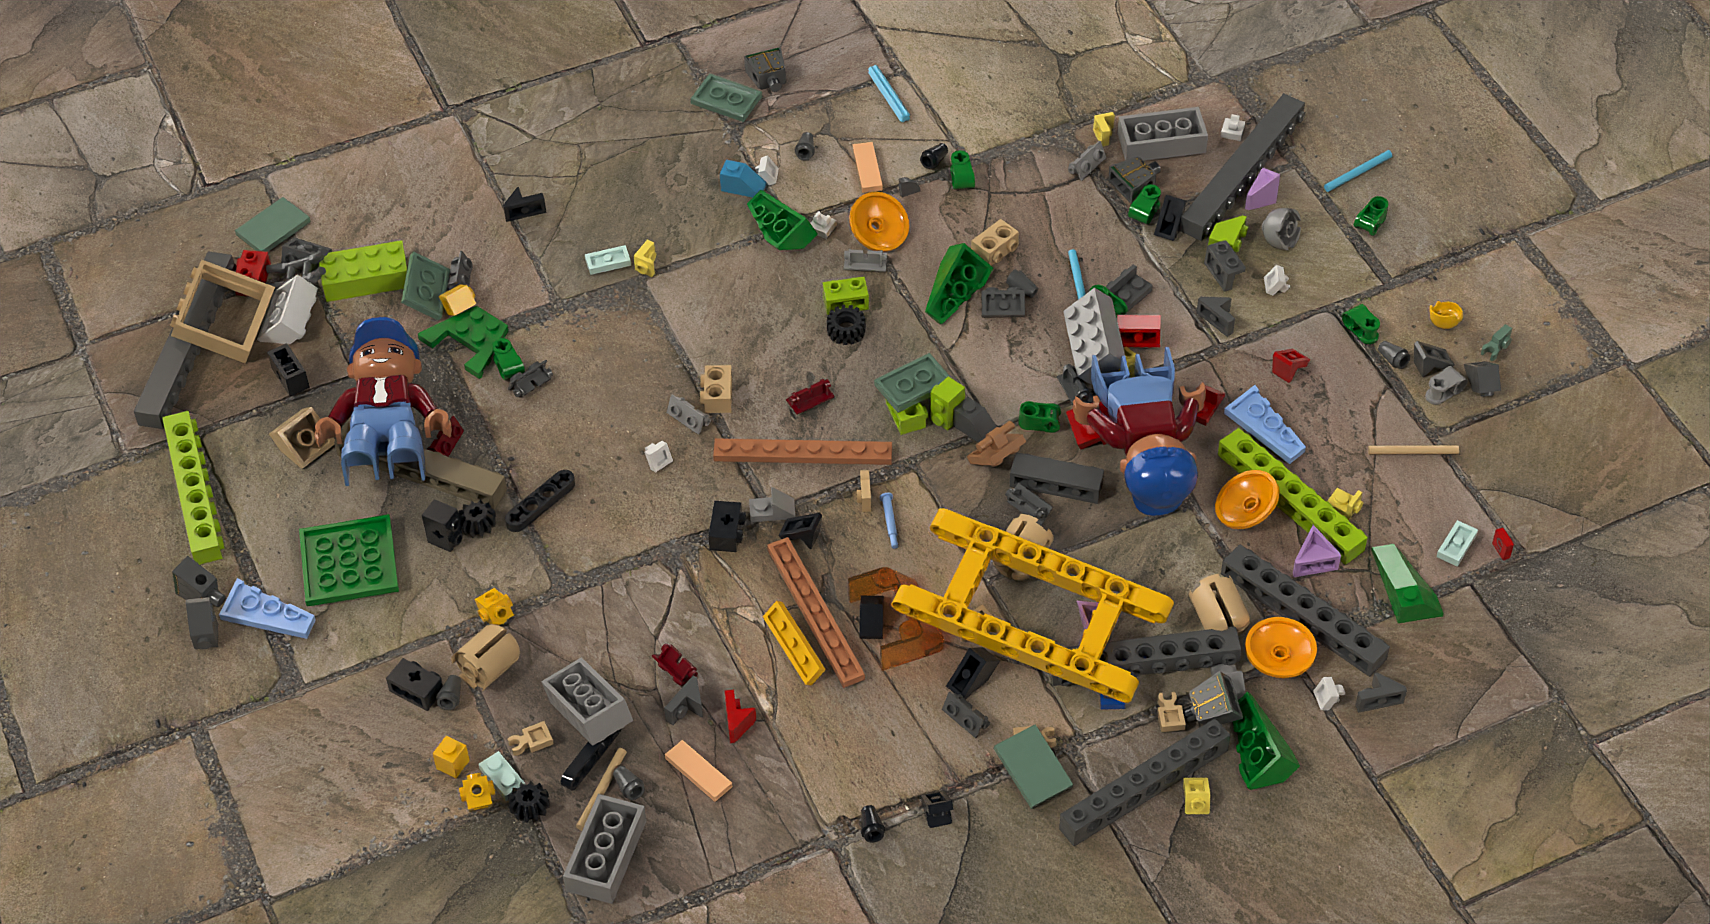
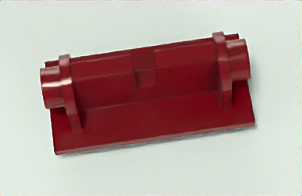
(810, 397)
(445, 444)
(669, 662)

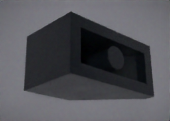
(972, 671)

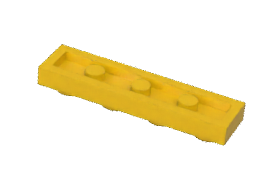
(794, 643)

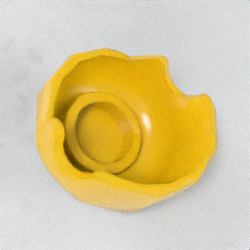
(1445, 314)

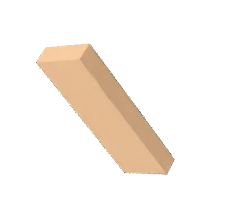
(867, 167)
(698, 770)

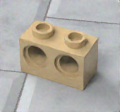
(996, 242)
(717, 389)

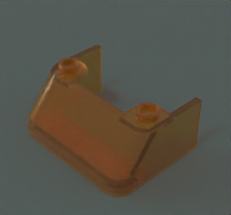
(917, 637)

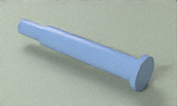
(889, 516)

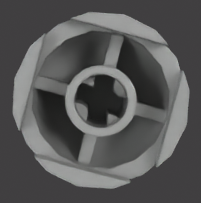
(1281, 228)

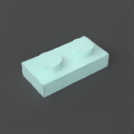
(607, 260)
(1457, 543)
(501, 773)

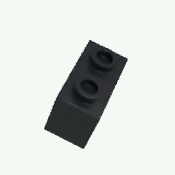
(288, 369)
(442, 525)
(725, 526)
(414, 683)

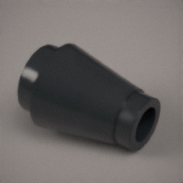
(932, 157)
(871, 824)

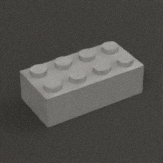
(1162, 134)
(1094, 331)
(587, 701)
(604, 848)

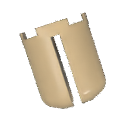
(1026, 528)
(1219, 600)
(486, 656)

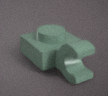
(1499, 341)

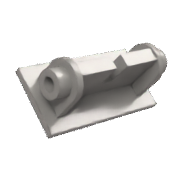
(1089, 160)
(865, 262)
(686, 414)

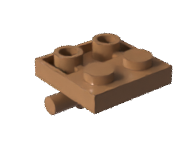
(996, 446)

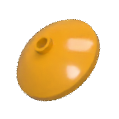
(884, 213)
(1247, 499)
(1282, 638)

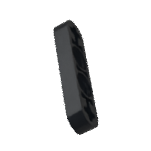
(542, 502)
(585, 762)

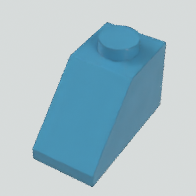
(740, 179)

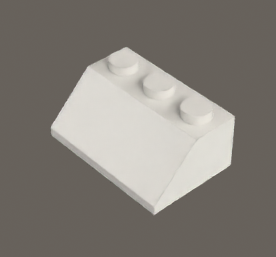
(288, 312)

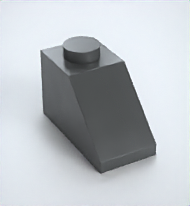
(1483, 377)
(972, 419)
(202, 623)

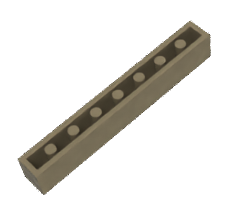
(447, 475)

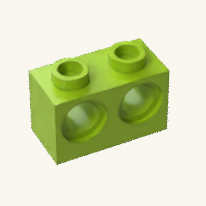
(909, 419)

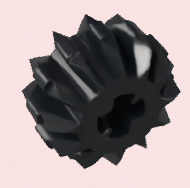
(477, 518)
(529, 801)

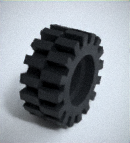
(846, 334)

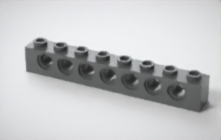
(1272, 586)
(1177, 646)
(1144, 782)

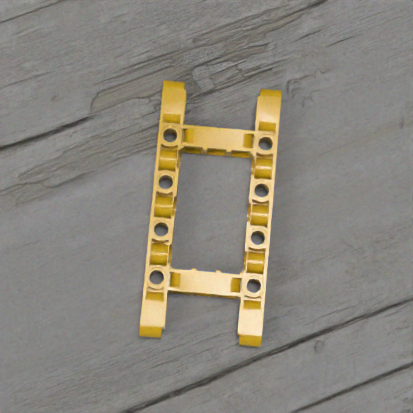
(1049, 567)

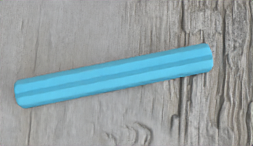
(888, 93)

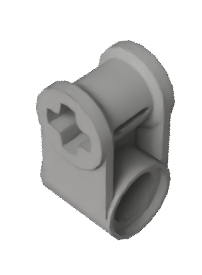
(1445, 385)

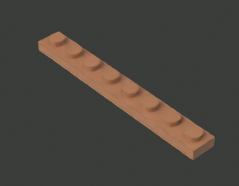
(803, 451)
(816, 612)

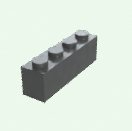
(1057, 477)

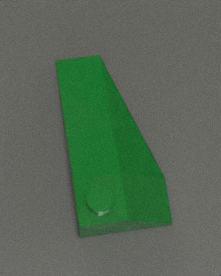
(780, 224)
(957, 279)
(1406, 589)
(1263, 751)

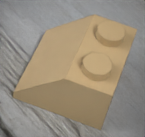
(297, 438)

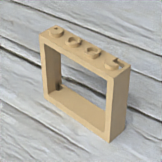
(231, 281)

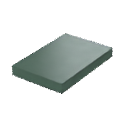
(726, 97)
(273, 225)
(424, 285)
(911, 382)
(1033, 766)

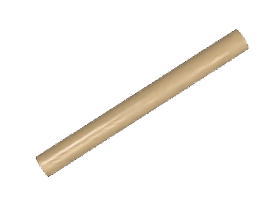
(1414, 449)
(602, 786)

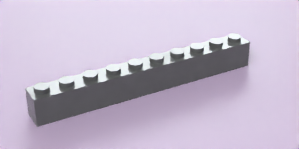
(1242, 167)
(178, 355)

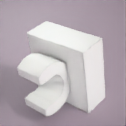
(1233, 128)
(767, 170)
(823, 224)
(1276, 281)
(658, 456)
(1328, 693)

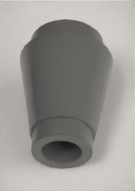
(805, 147)
(1020, 280)
(1395, 355)
(449, 694)
(628, 783)

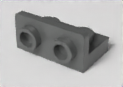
(298, 249)
(1223, 264)
(1130, 287)
(1003, 302)

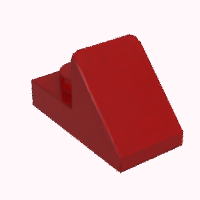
(1287, 362)
(1211, 403)
(738, 719)

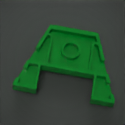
(474, 330)

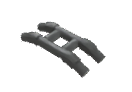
(306, 263)

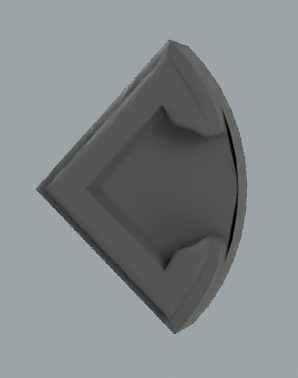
(907, 186)

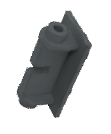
(460, 271)
(522, 382)
(1074, 385)
(1028, 503)
(962, 713)

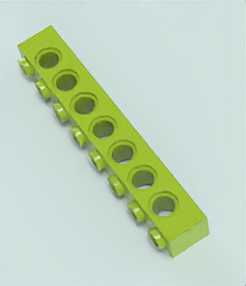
(192, 487)
(1295, 497)

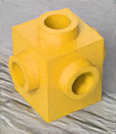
(494, 607)
(480, 800)

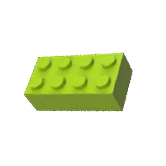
(364, 271)

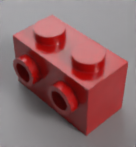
(253, 265)
(1140, 330)

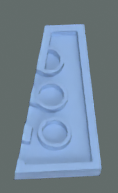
(1259, 419)
(256, 609)

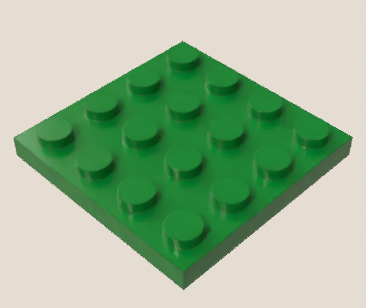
(348, 560)

